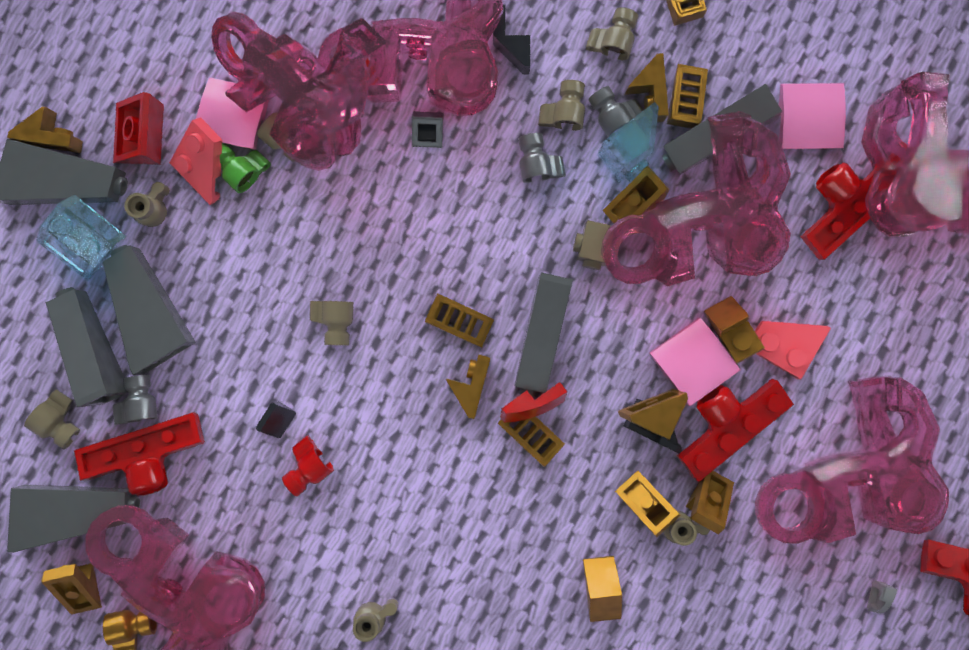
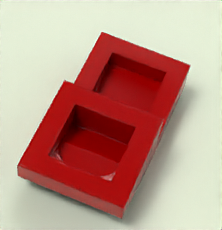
(526, 407)

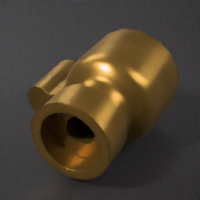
(122, 627)

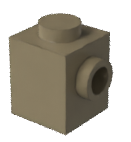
(590, 244)

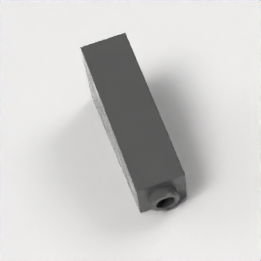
(696, 143)
(47, 177)
(145, 314)
(542, 333)
(85, 349)
(58, 512)

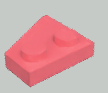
(199, 159)
(790, 344)

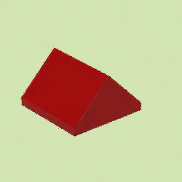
(138, 130)

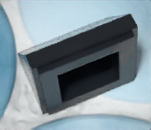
(427, 129)
(276, 419)

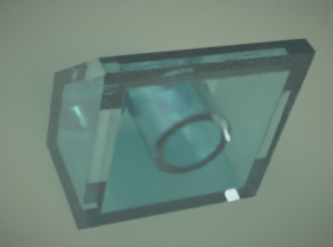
(629, 148)
(79, 236)

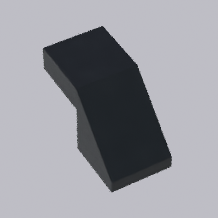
(513, 47)

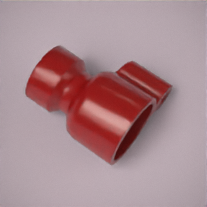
(309, 468)

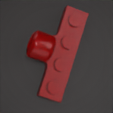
(846, 210)
(731, 425)
(140, 453)
(947, 562)

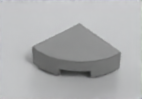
(881, 597)

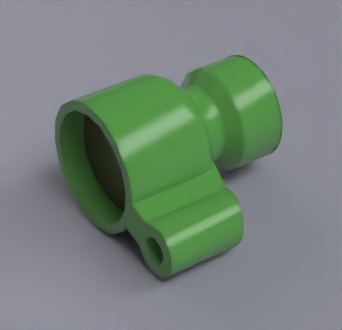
(239, 169)

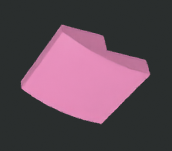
(812, 115)
(227, 118)
(695, 361)

